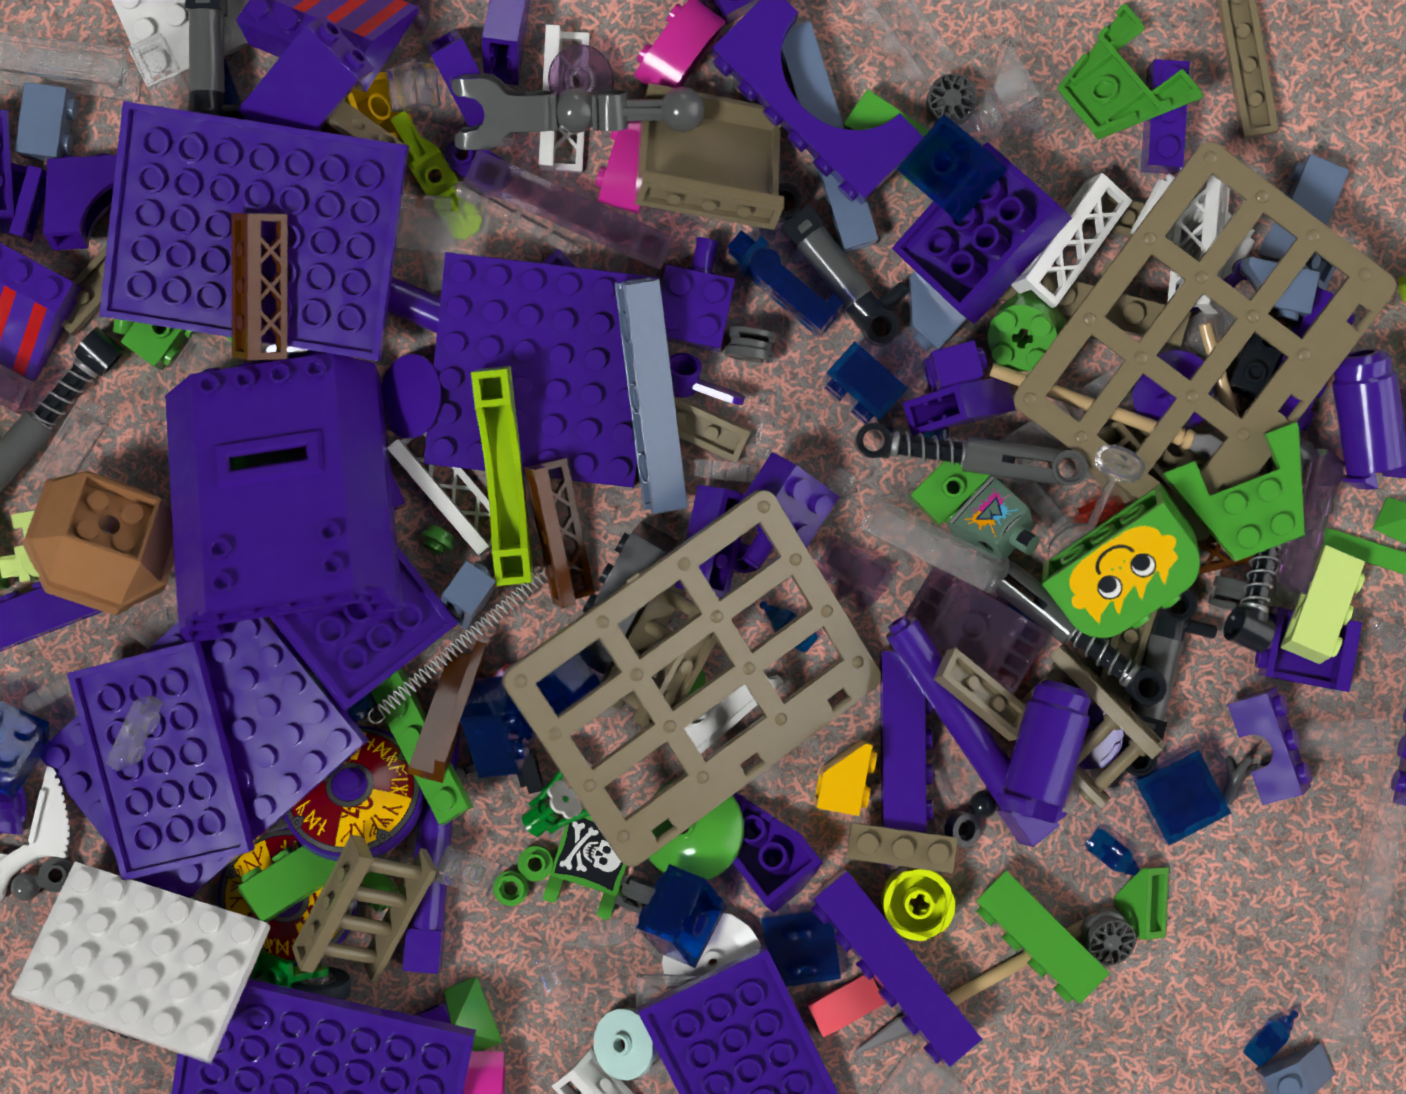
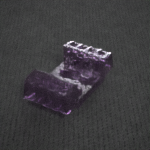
(978, 626)

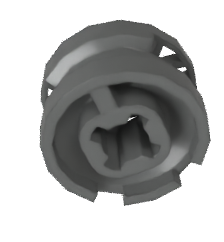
(953, 97)
(750, 349)
(1227, 589)
(638, 892)
(1108, 936)

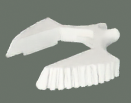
(47, 834)

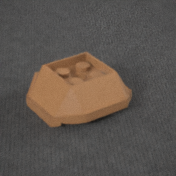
(93, 566)

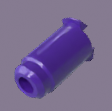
(1370, 418)
(1046, 752)

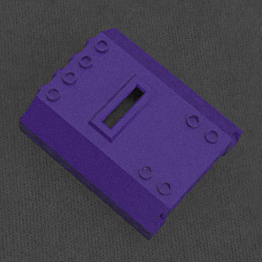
(287, 530)

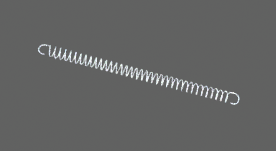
(452, 650)

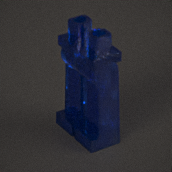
(783, 286)

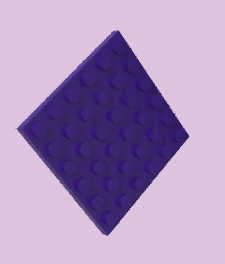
(564, 357)

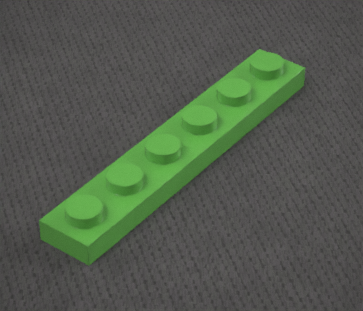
(406, 722)

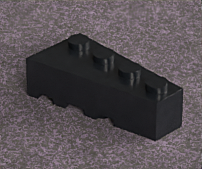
(636, 553)

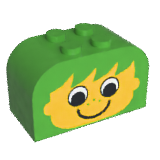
(1125, 567)

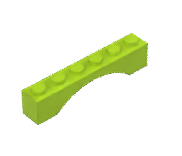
(504, 475)

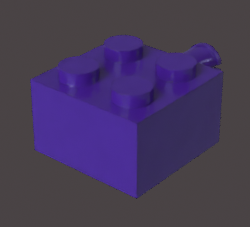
(697, 300)
(799, 495)

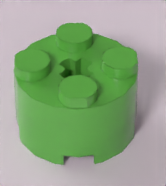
(1010, 343)

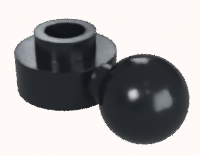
(981, 806)

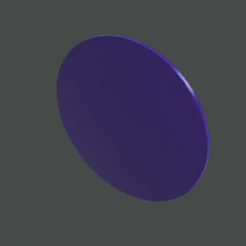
(411, 396)
(1153, 400)

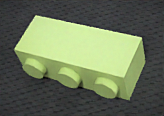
(1325, 607)

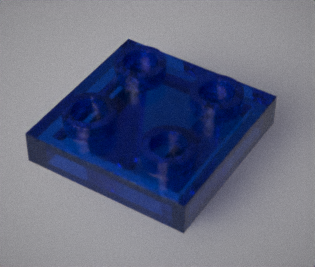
(801, 947)

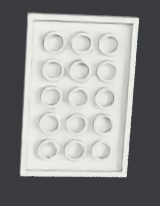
(142, 961)

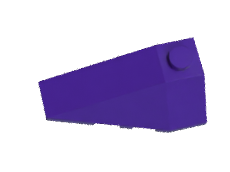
(773, 857)

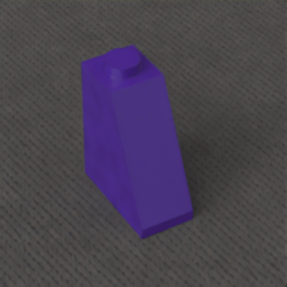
(505, 38)
(454, 59)
(958, 405)

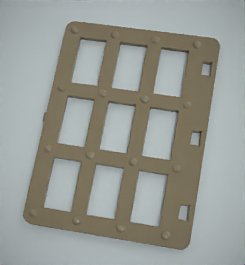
(1302, 374)
(771, 737)

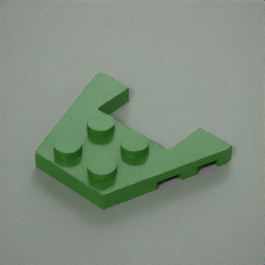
(1110, 93)
(1254, 512)

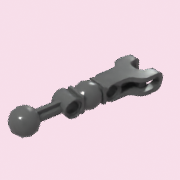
(571, 110)

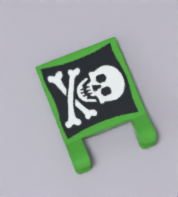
(588, 861)

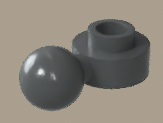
(26, 885)

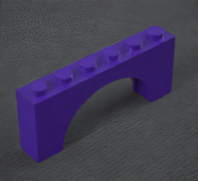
(853, 157)
(76, 198)

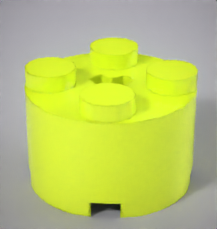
(925, 920)

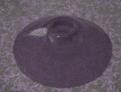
(586, 63)

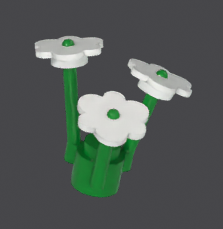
(543, 815)

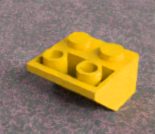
(843, 780)

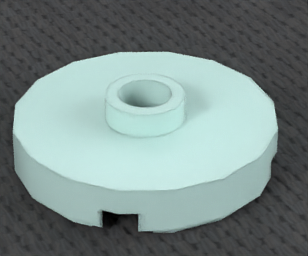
(639, 1049)

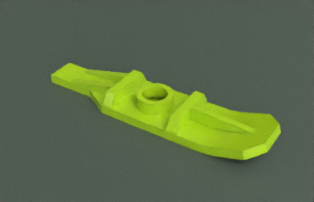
(423, 158)

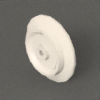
(729, 942)

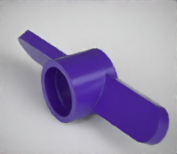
(686, 380)

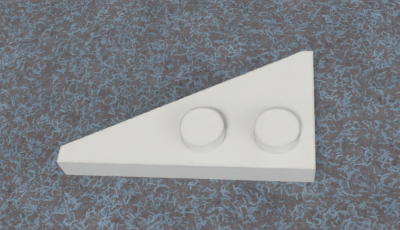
(723, 716)

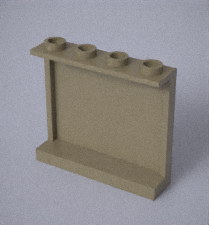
(718, 169)

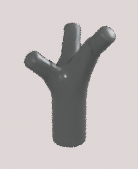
(1236, 777)

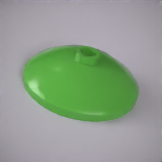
(707, 845)

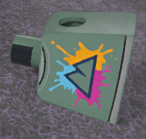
(995, 521)

